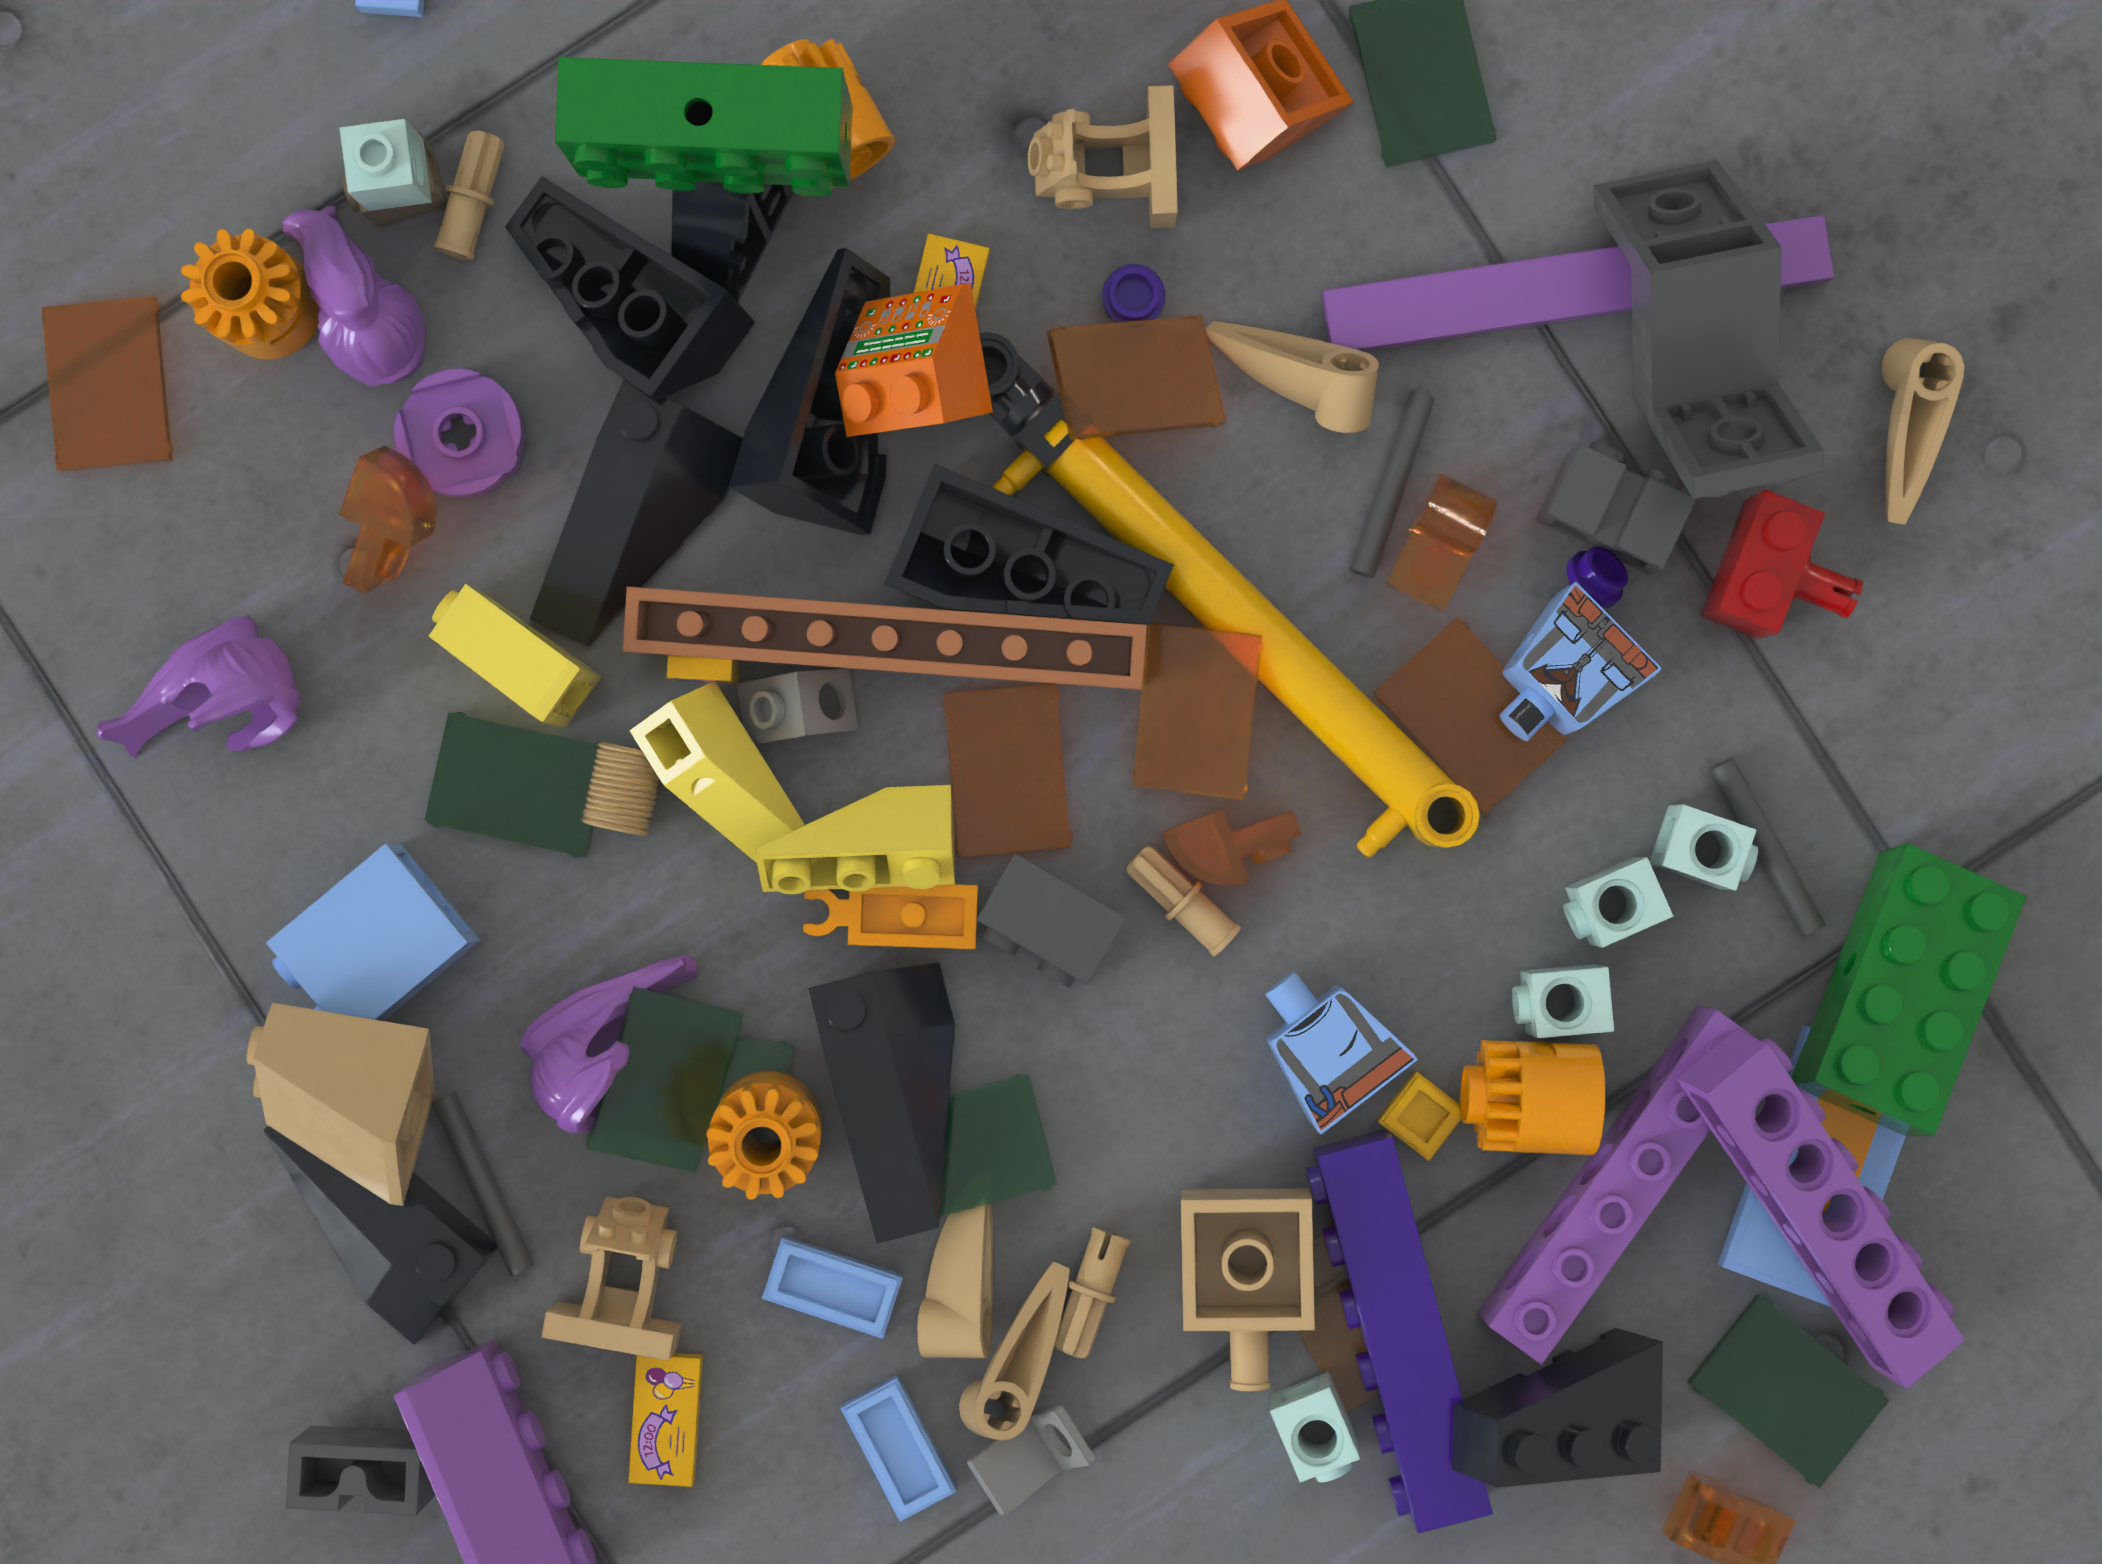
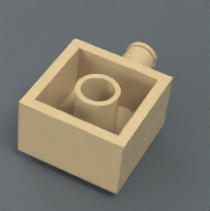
(1247, 1271)

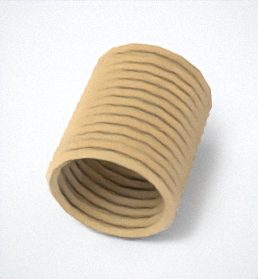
(621, 790)

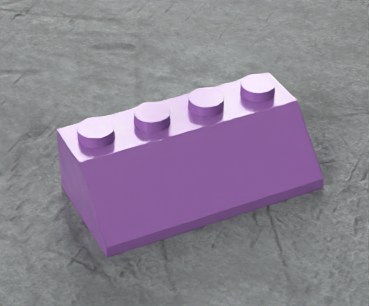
(490, 1462)

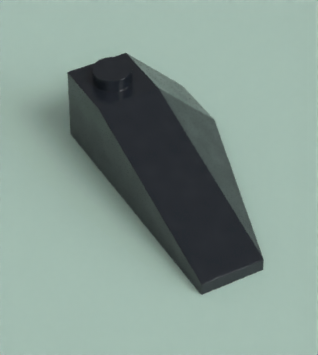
(796, 440)
(640, 497)
(1007, 557)
(891, 1072)
(399, 1257)

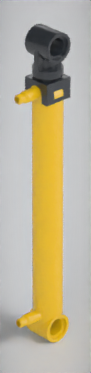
(1228, 602)

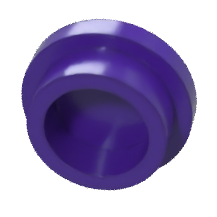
(1133, 294)
(1599, 575)

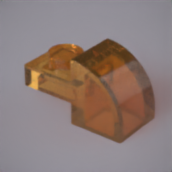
(395, 512)
(1441, 542)
(1214, 853)
(1726, 1523)

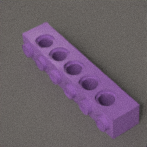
(1606, 1198)
(1895, 1339)

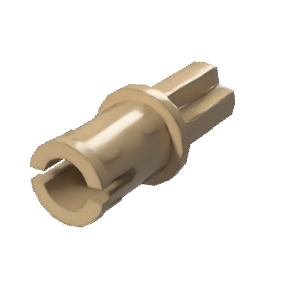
(469, 195)
(1182, 899)
(1090, 1293)

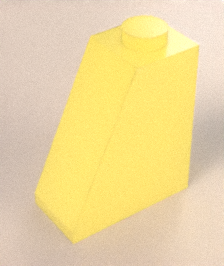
(513, 656)

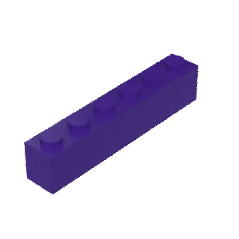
(1399, 1324)

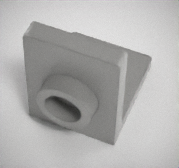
(790, 707)
(1022, 1465)

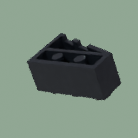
(725, 230)
(1568, 1421)

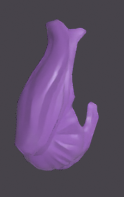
(364, 320)
(213, 680)
(578, 1045)

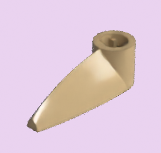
(1311, 372)
(1917, 417)
(958, 1300)
(1019, 1361)

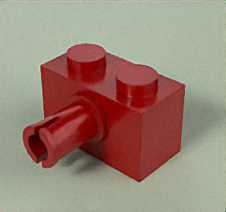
(1771, 566)

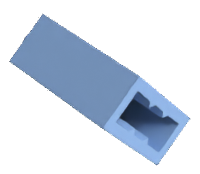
(372, 938)

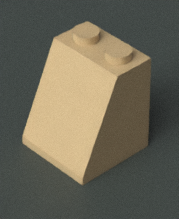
(346, 1091)

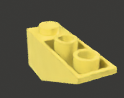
(716, 768)
(876, 842)

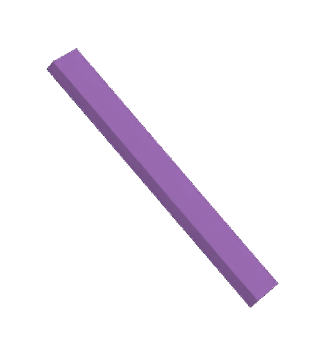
(1526, 293)

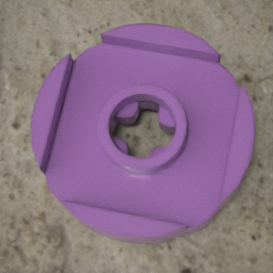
(482, 403)

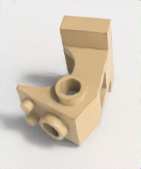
(1148, 159)
(612, 1314)

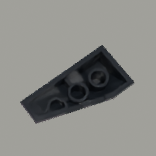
(631, 300)

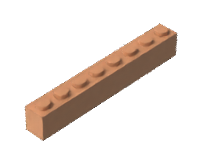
(884, 638)

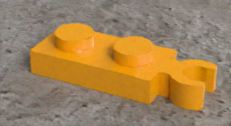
(903, 916)

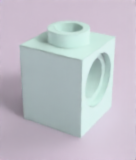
(385, 164)
(1677, 842)
(1643, 897)
(1591, 1007)
(1310, 1401)

